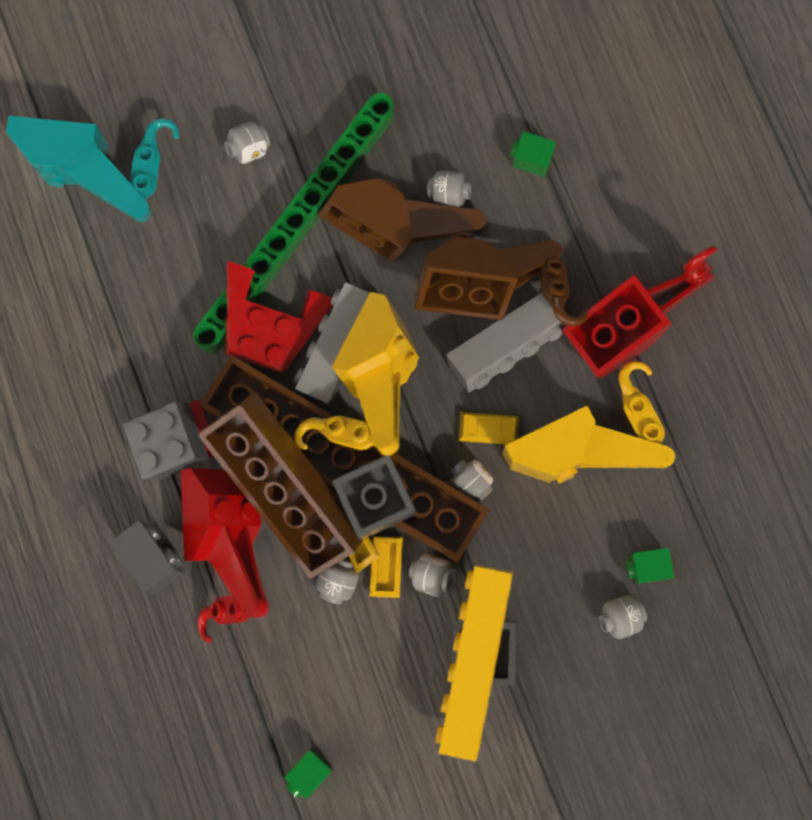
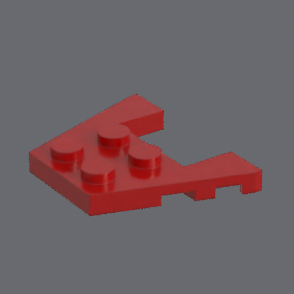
(264, 334)

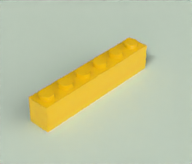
(475, 662)

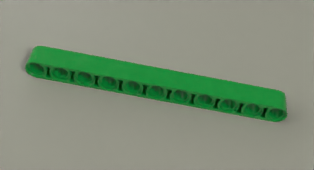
(300, 209)

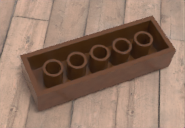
(281, 485)

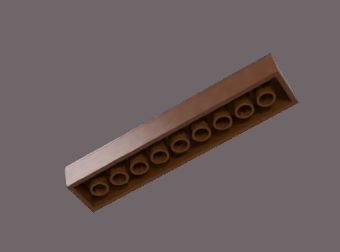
(443, 515)

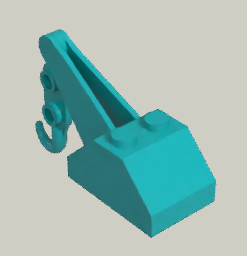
(77, 155)

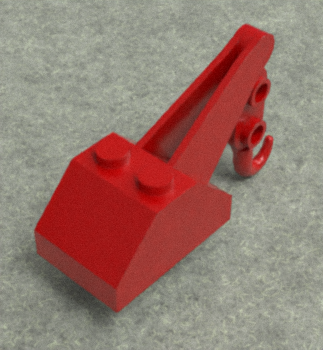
(631, 319)
(221, 530)

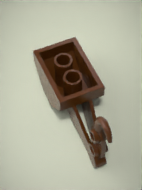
(386, 222)
(478, 280)

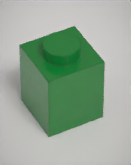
(532, 153)
(650, 566)
(307, 775)

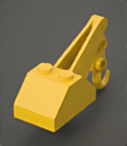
(372, 367)
(578, 443)

